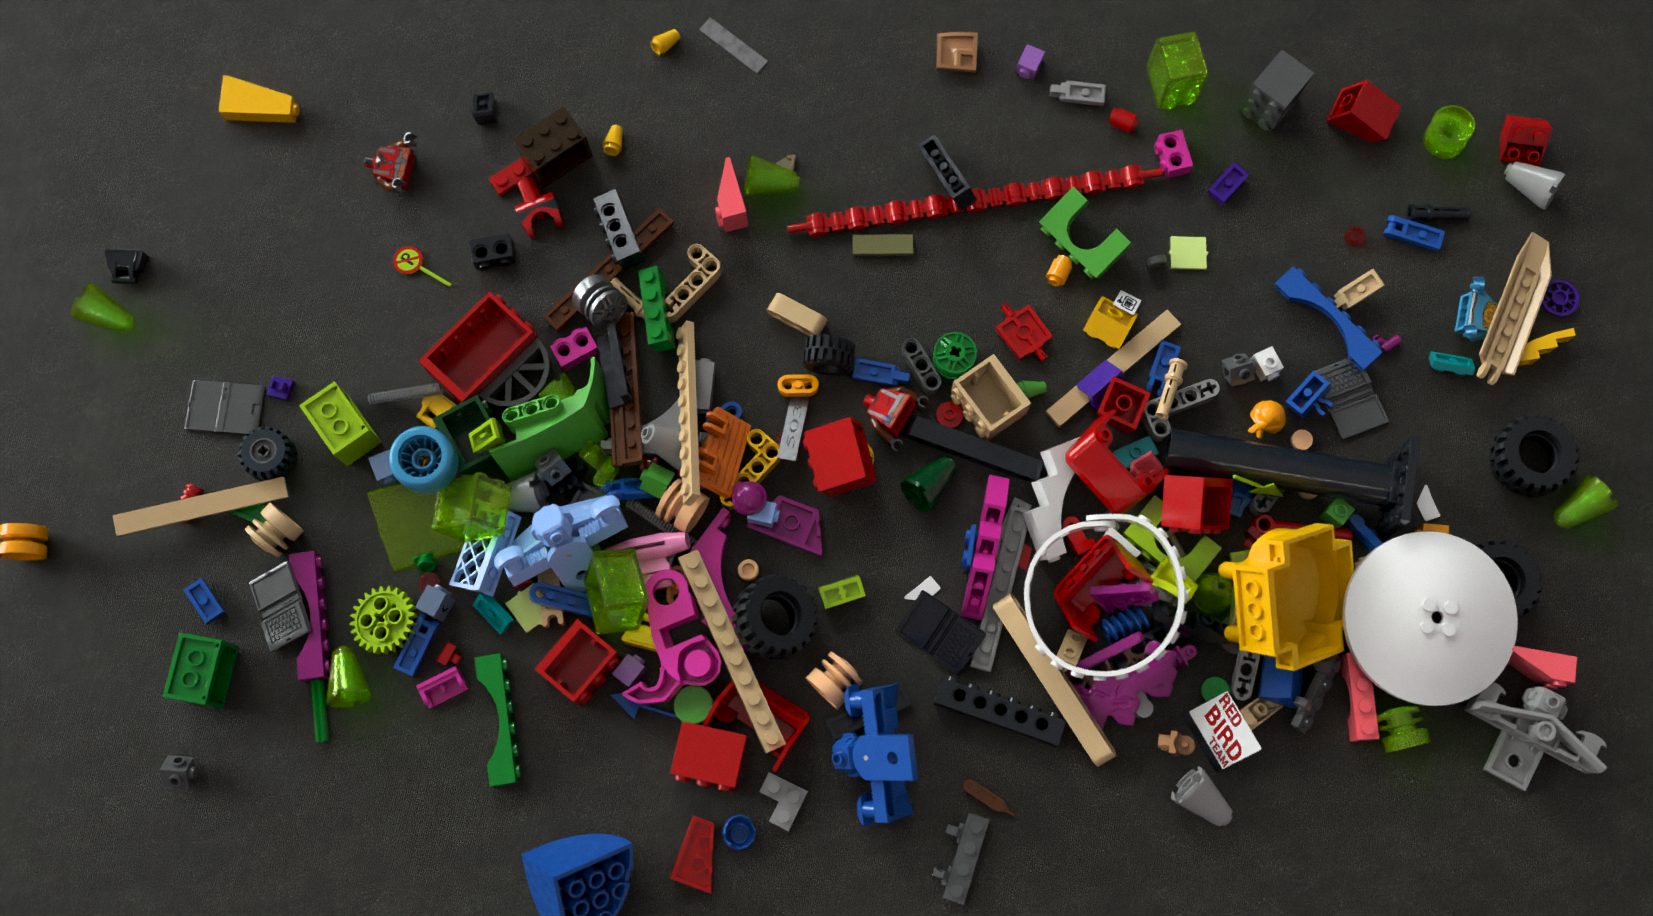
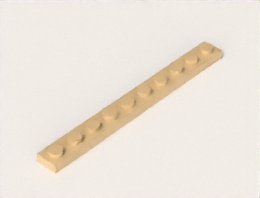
(688, 414)
(731, 652)

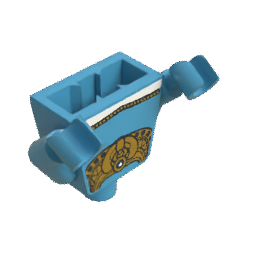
(1475, 312)

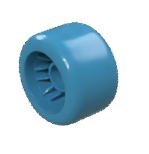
(412, 449)

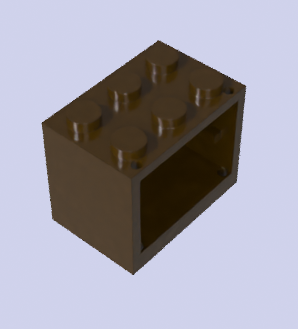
(553, 147)

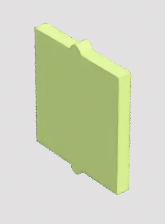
(1188, 253)
(524, 610)

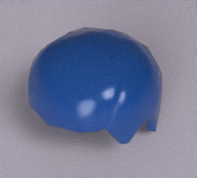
(739, 832)

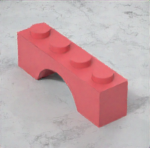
(1362, 717)

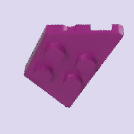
(796, 526)

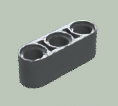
(921, 357)

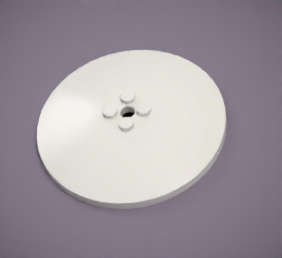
(1392, 624)

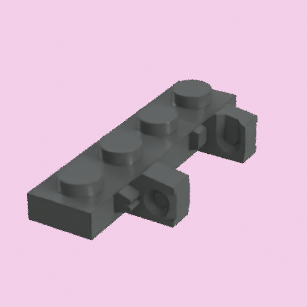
(1314, 696)
(959, 876)

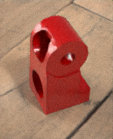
(1077, 540)

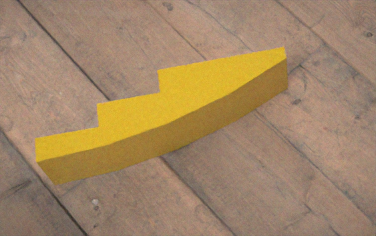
(1544, 345)

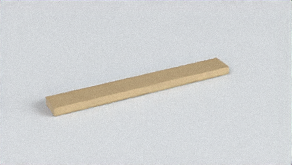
(1122, 359)
(200, 506)

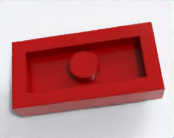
(509, 177)

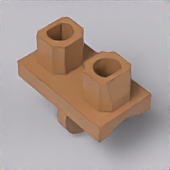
(1176, 744)

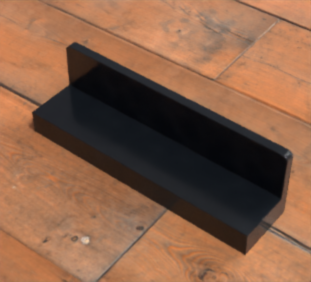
(614, 367)

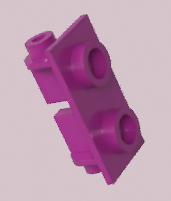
(1183, 655)

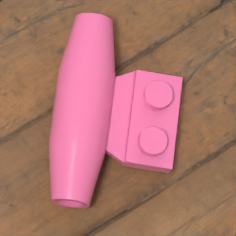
(654, 550)

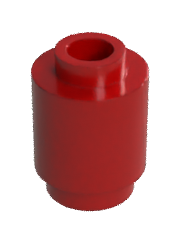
(1123, 120)

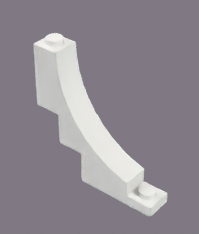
(1050, 493)

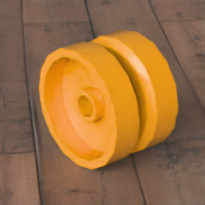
(23, 541)

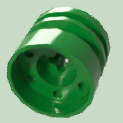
(950, 366)

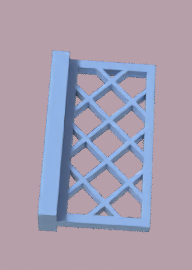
(487, 573)

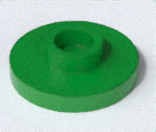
(1213, 687)

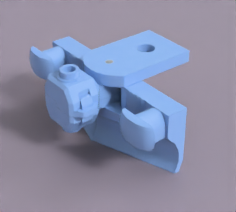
(562, 541)

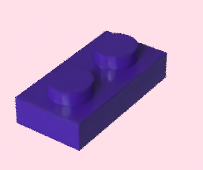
(1228, 183)

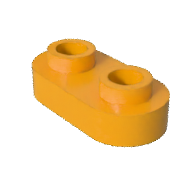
(798, 385)

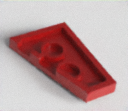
(695, 856)

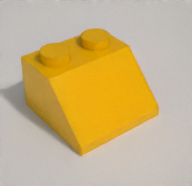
(1109, 323)

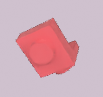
(1146, 463)

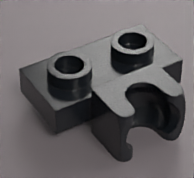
(571, 480)

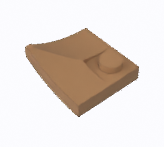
(957, 51)

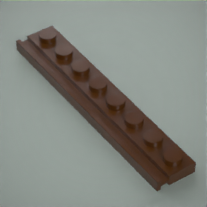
(627, 419)

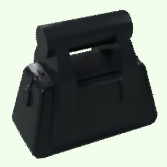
(126, 262)

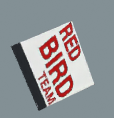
(1222, 731)

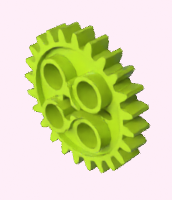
(371, 609)

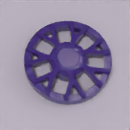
(1560, 298)

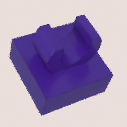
(280, 388)

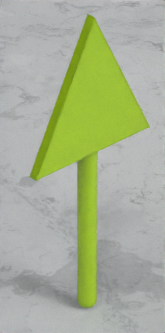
(1269, 489)

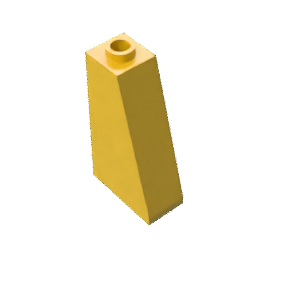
(255, 103)

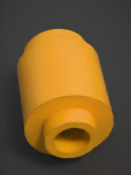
(1059, 270)

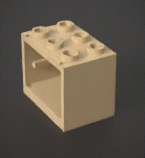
(989, 398)

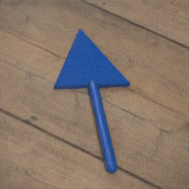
(632, 707)

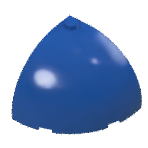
(580, 875)

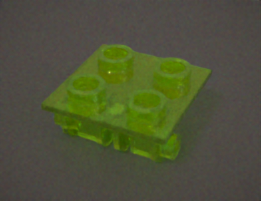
(594, 455)

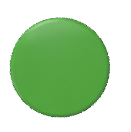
(693, 704)

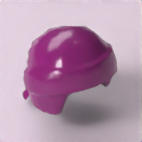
(749, 498)

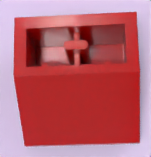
(1524, 140)

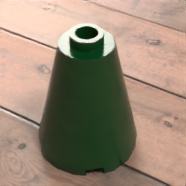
(929, 483)

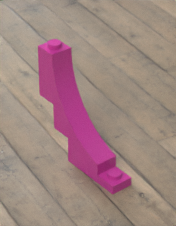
(986, 547)
(711, 550)

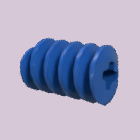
(1124, 623)

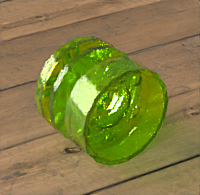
(1449, 131)
(1402, 729)

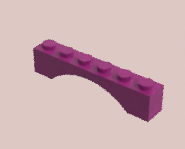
(313, 659)

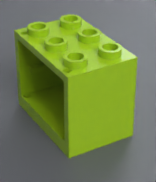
(340, 424)

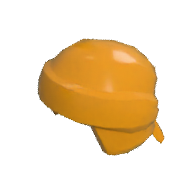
(1268, 417)

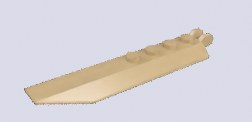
(1516, 310)

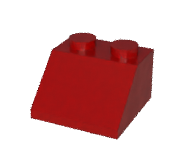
(1128, 403)

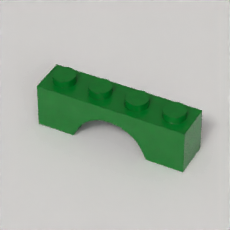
(653, 291)

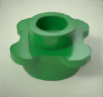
(425, 562)

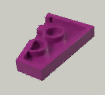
(1123, 595)

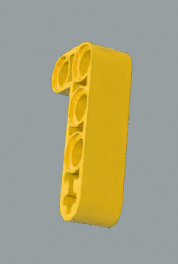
(759, 459)

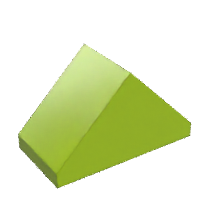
(487, 436)

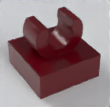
(1252, 535)

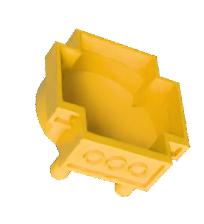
(1291, 595)

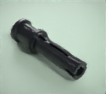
(1429, 213)

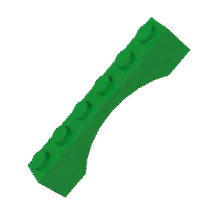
(503, 764)

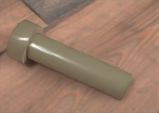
(1174, 541)

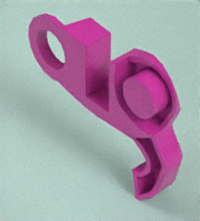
(684, 664)

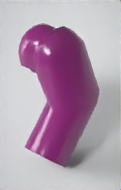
(1387, 345)

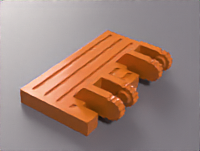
(722, 451)

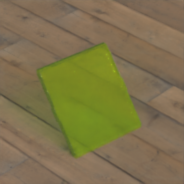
(405, 525)

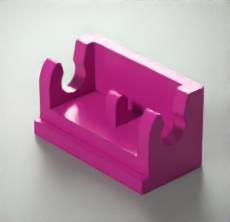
(442, 687)

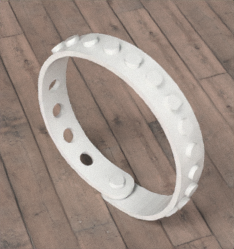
(1100, 523)

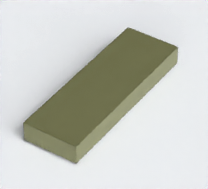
(883, 245)

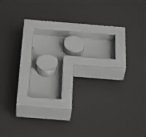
(789, 800)

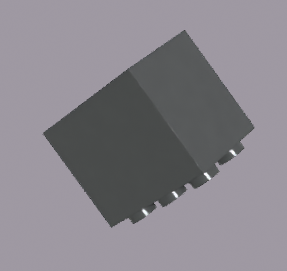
(1276, 91)

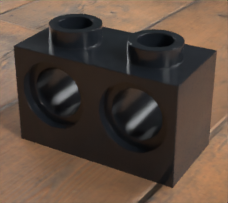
(492, 246)

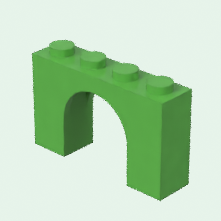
(1058, 224)

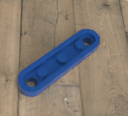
(561, 599)

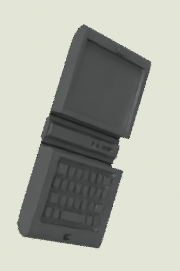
(1353, 398)
(224, 407)
(280, 605)

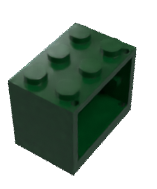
(457, 425)

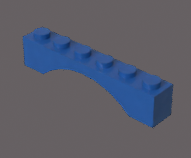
(1297, 288)

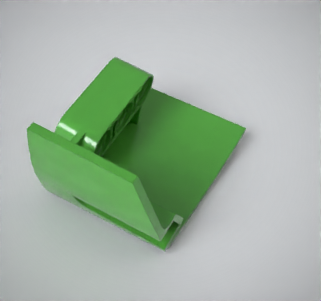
(554, 424)

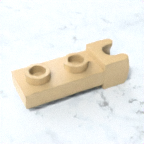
(549, 576)

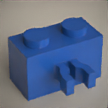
(1309, 395)

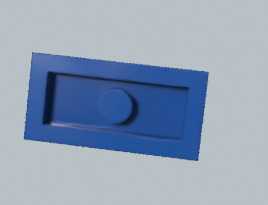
(204, 601)

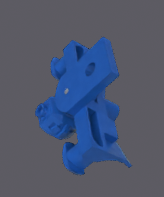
(876, 754)

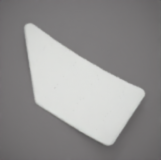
(1427, 505)
(928, 585)

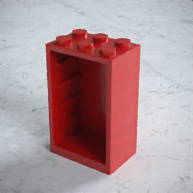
(478, 348)

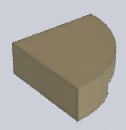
(788, 162)

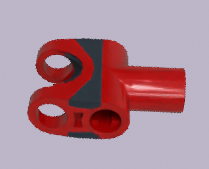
(536, 206)

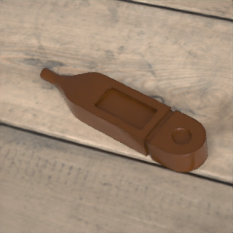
(986, 797)

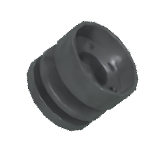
(599, 301)

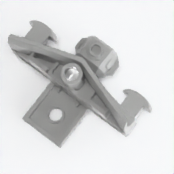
(1532, 733)

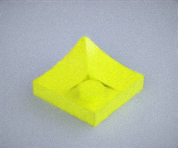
(1165, 579)

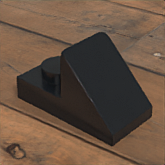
(483, 108)

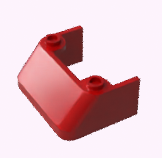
(1105, 473)
(1102, 565)
(788, 716)

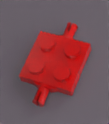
(1024, 332)

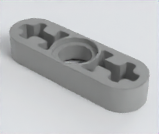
(1250, 677)

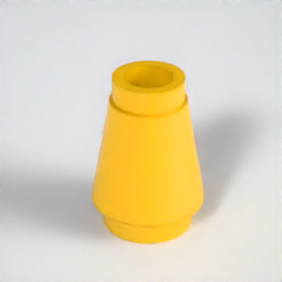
(663, 42)
(613, 141)

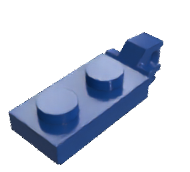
(879, 373)

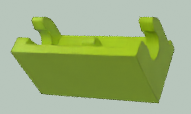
(841, 591)

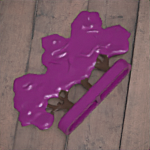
(1119, 696)

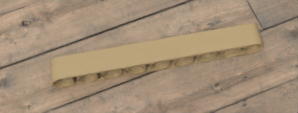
(1055, 682)

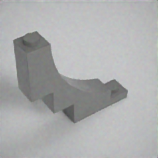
(704, 390)

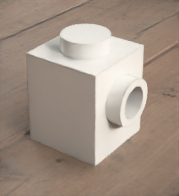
(1267, 364)

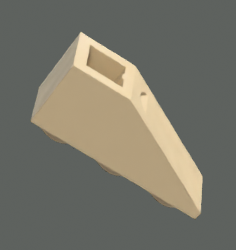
(1258, 711)

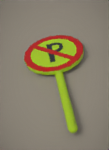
(410, 260)

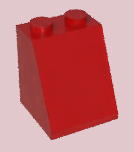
(1364, 112)

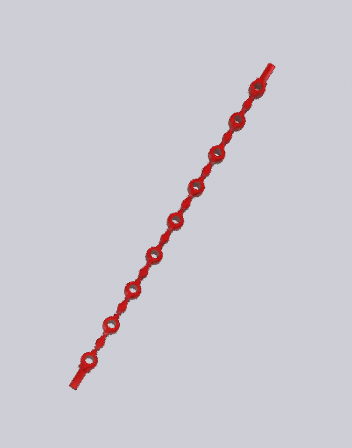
(937, 206)

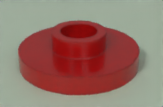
(949, 414)

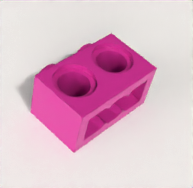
(1178, 154)
(577, 353)

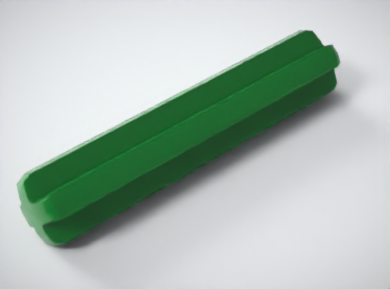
(319, 711)

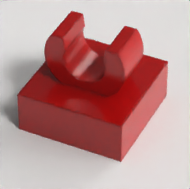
(447, 654)

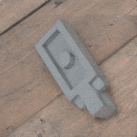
(1079, 92)

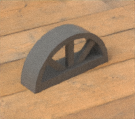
(514, 371)

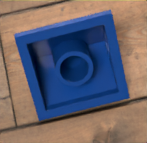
(1278, 684)

